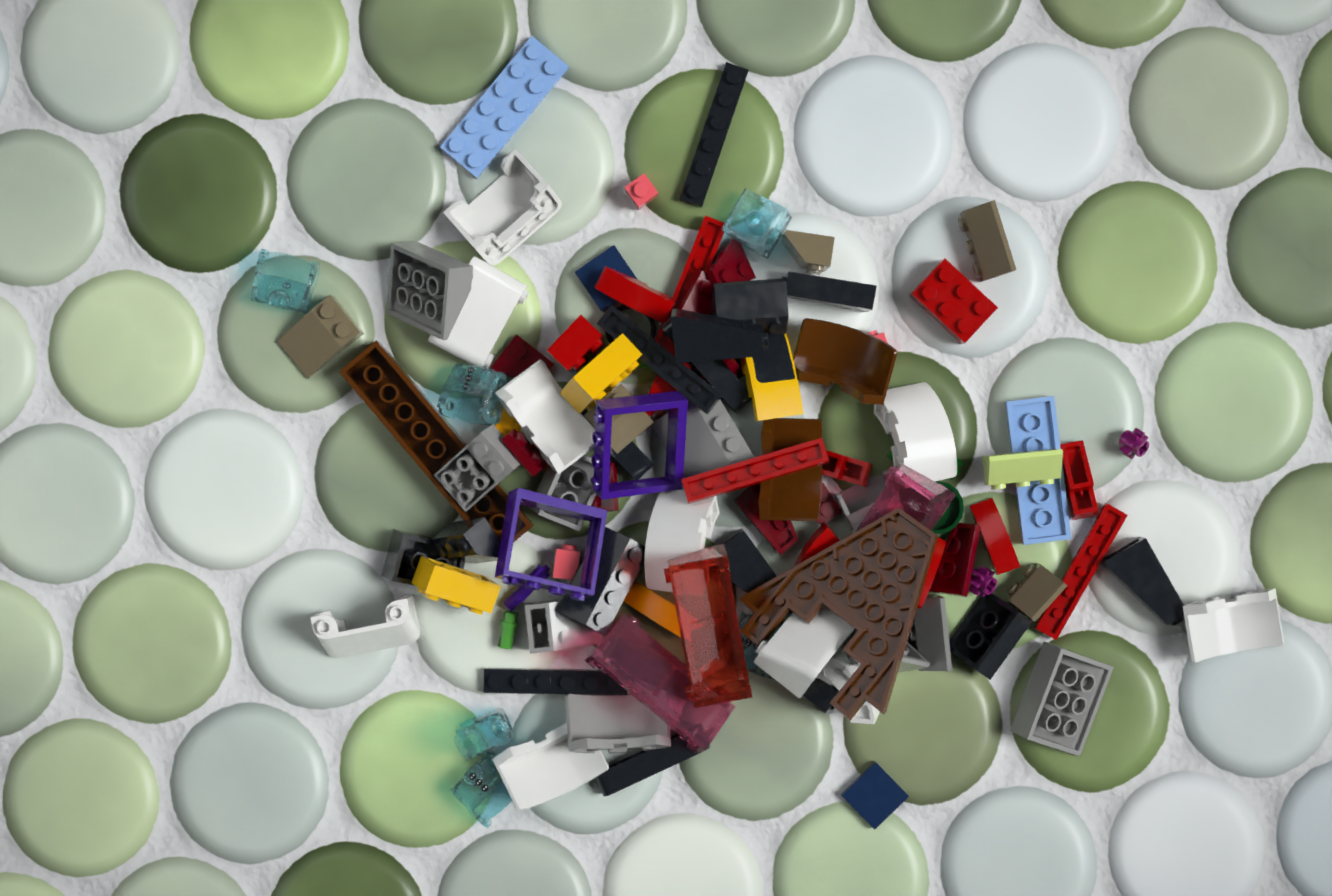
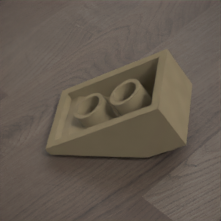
(320, 336)

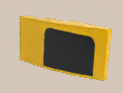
(773, 381)

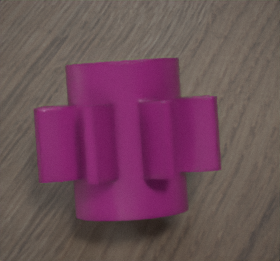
(1133, 443)
(982, 581)

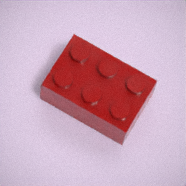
(953, 301)
(576, 344)

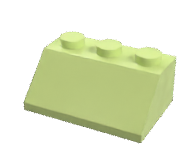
(1022, 468)

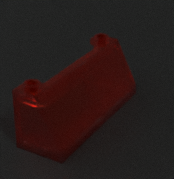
(709, 627)

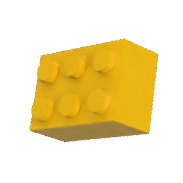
(602, 374)
(455, 585)

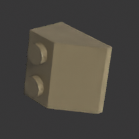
(624, 426)
(1035, 591)

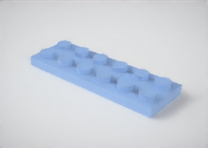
(504, 107)
(1040, 507)

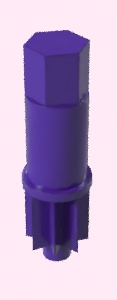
(521, 592)

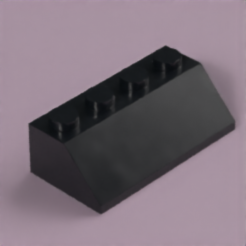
(617, 570)

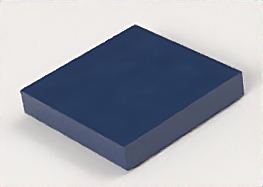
(592, 270)
(874, 795)

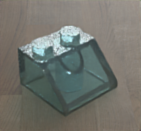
(757, 223)

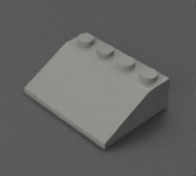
(427, 287)
(710, 439)
(1061, 699)

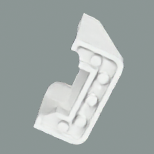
(506, 210)
(483, 314)
(400, 630)
(802, 649)

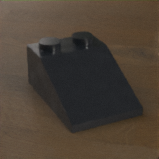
(404, 555)

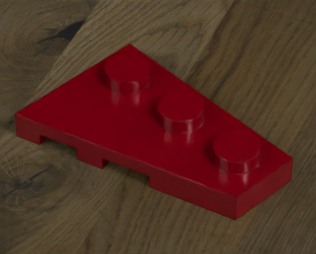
(778, 533)
(957, 561)

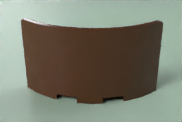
(845, 357)
(797, 494)

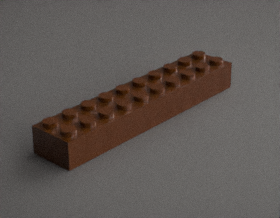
(420, 428)

